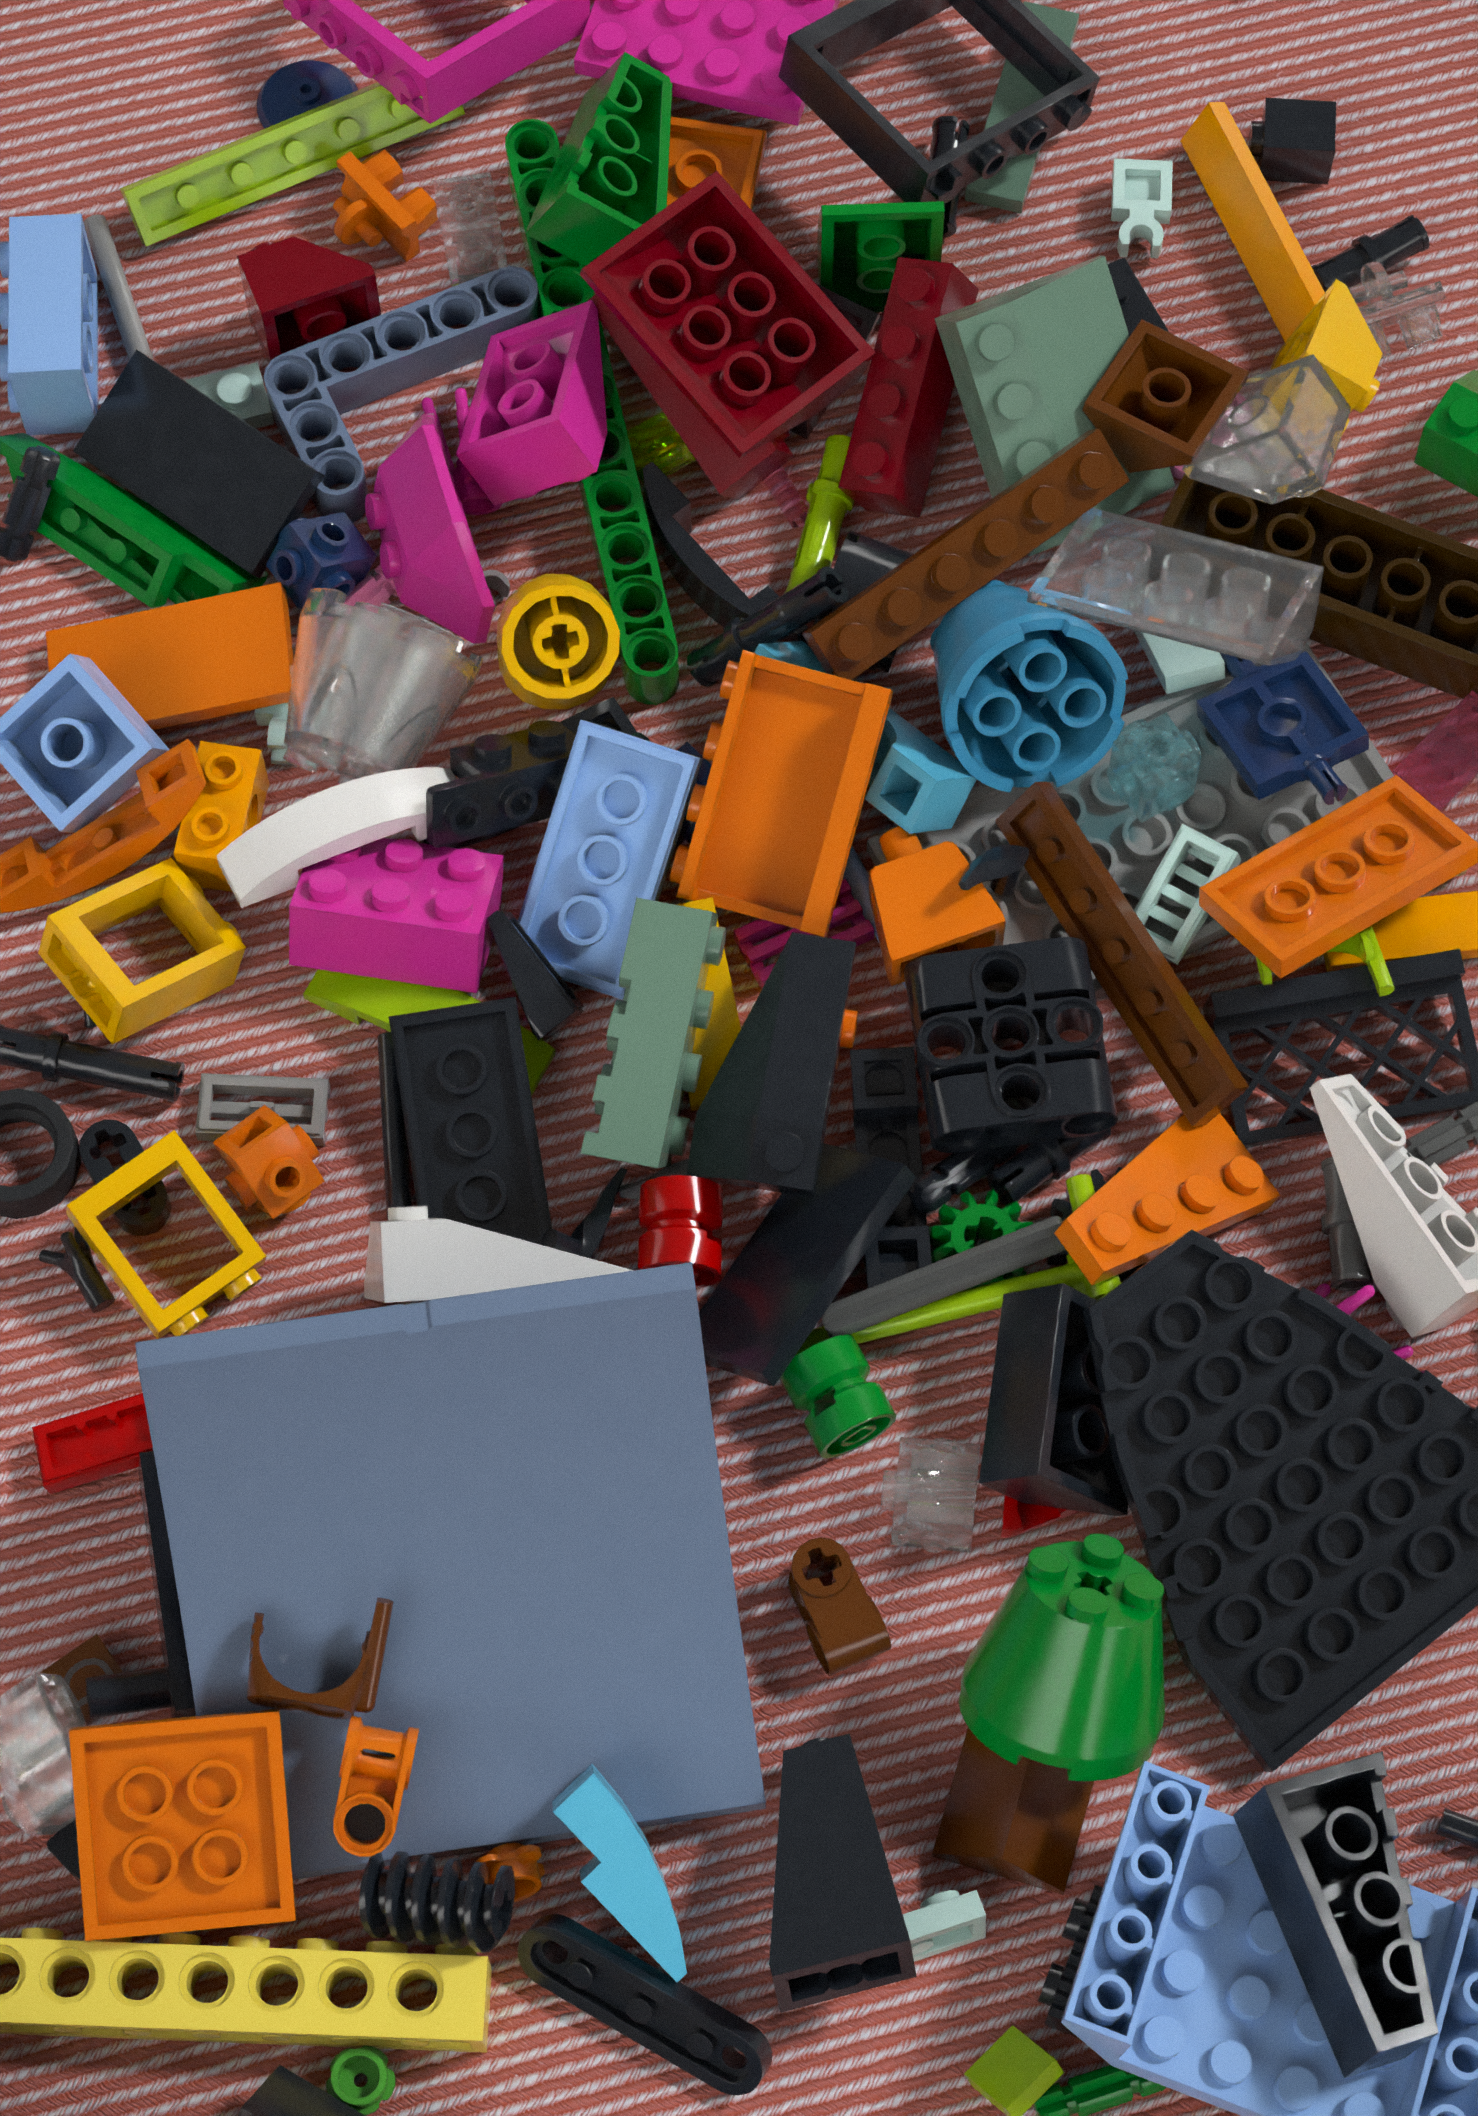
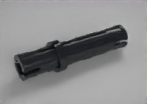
(768, 624)
(59, 1057)

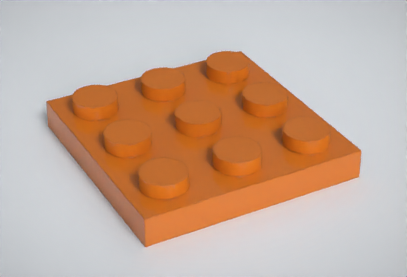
(182, 1824)

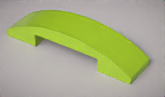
(377, 999)

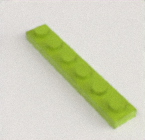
(270, 161)

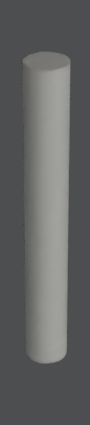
(116, 286)

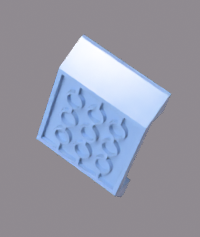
(1203, 1993)

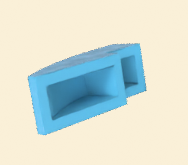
(623, 1867)

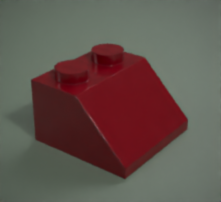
(304, 293)

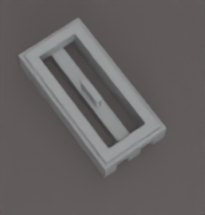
(261, 1086)

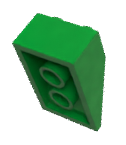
(863, 241)

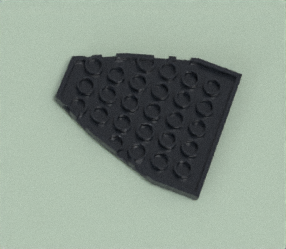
(1284, 1487)

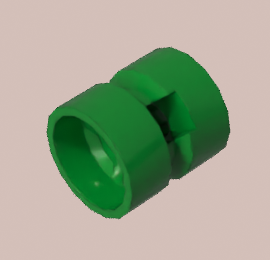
(840, 1402)

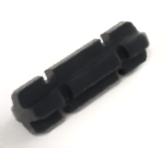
(27, 502)
(955, 1175)

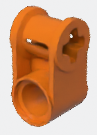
(373, 1781)

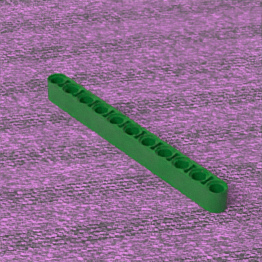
(616, 479)

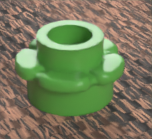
(358, 2061)

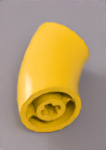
(556, 641)

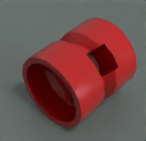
(679, 1224)

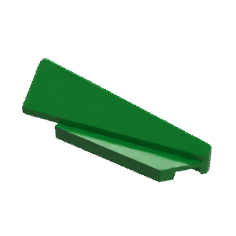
(127, 536)

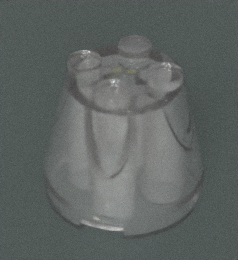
(370, 686)

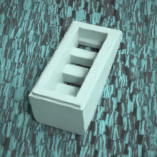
(1203, 848)

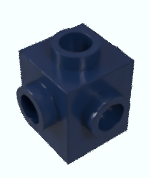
(320, 555)

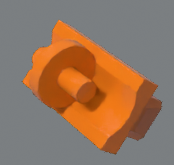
(371, 212)

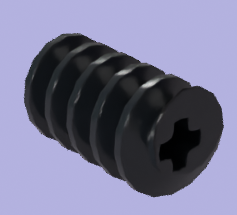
(436, 1906)

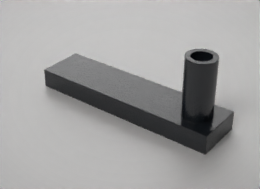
(165, 1685)

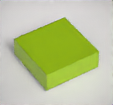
(1014, 2073)

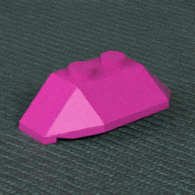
(428, 536)

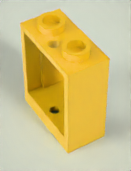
(98, 981)
(131, 1181)

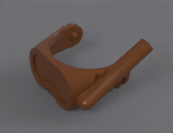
(355, 1694)

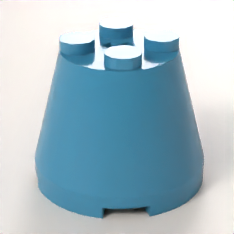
(1025, 689)

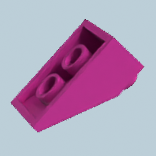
(537, 407)

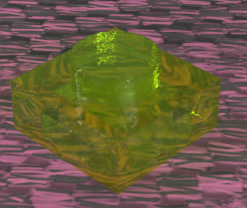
(658, 442)

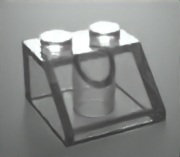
(1276, 435)

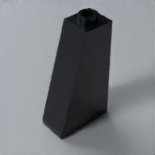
(833, 1890)

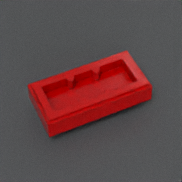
(92, 1443)

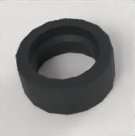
(61, 1175)

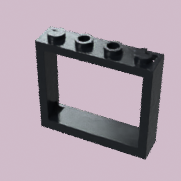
(1007, 25)

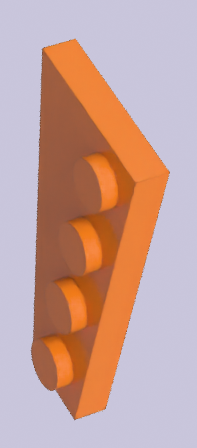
(1177, 1184)

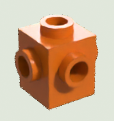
(269, 1163)

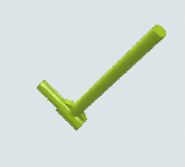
(987, 1296)

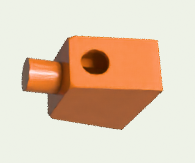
(922, 906)

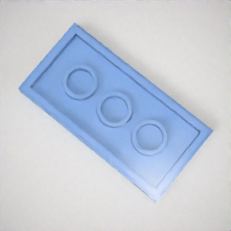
(603, 849)

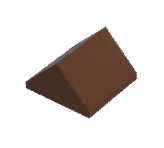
(1161, 399)
(1012, 1818)

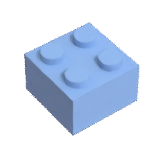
(75, 743)

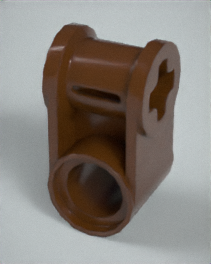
(840, 1616)

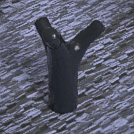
(81, 1267)

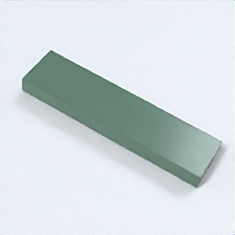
(1014, 92)

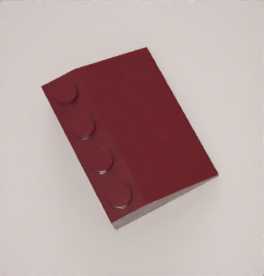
(730, 316)

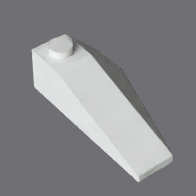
(1409, 1226)
(444, 1258)

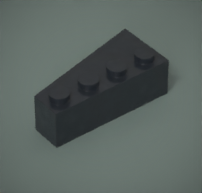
(1343, 1908)

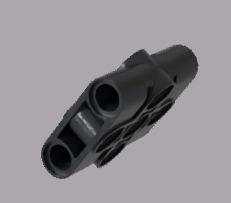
(970, 1091)

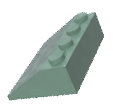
(1028, 369)

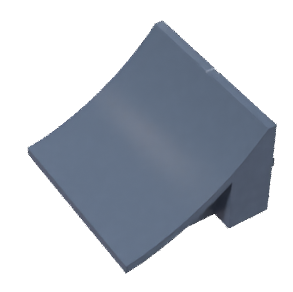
(531, 1504)

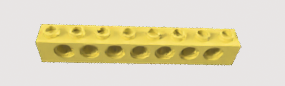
(451, 2023)

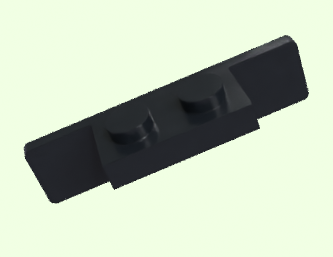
(500, 783)

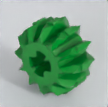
(972, 1222)

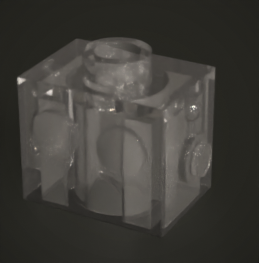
(932, 1494)

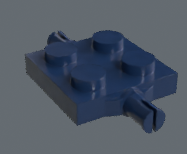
(1283, 726)

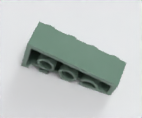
(655, 1034)

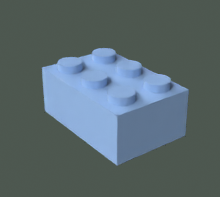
(50, 323)

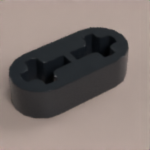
(100, 1168)

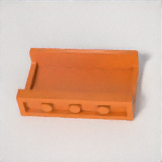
(781, 792)

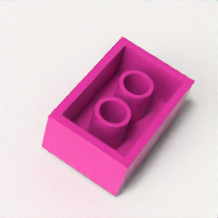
(398, 913)

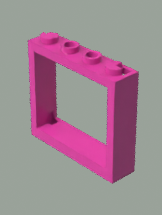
(455, 74)

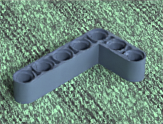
(385, 371)

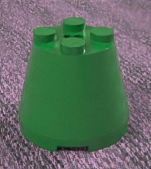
(1072, 1663)

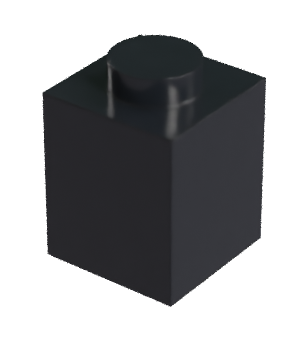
(1295, 140)

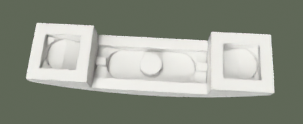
(325, 825)

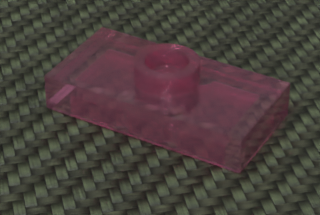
(1446, 757)

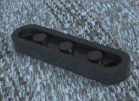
(645, 2004)

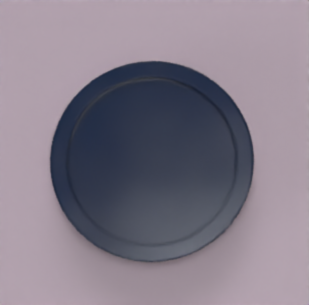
(299, 89)

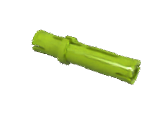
(824, 514)

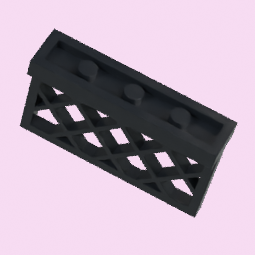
(1336, 995)

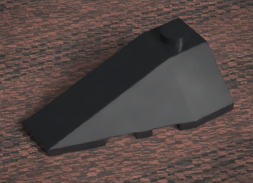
(775, 1088)

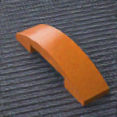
(109, 843)

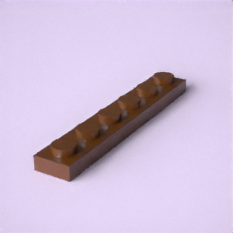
(966, 556)
(1122, 955)

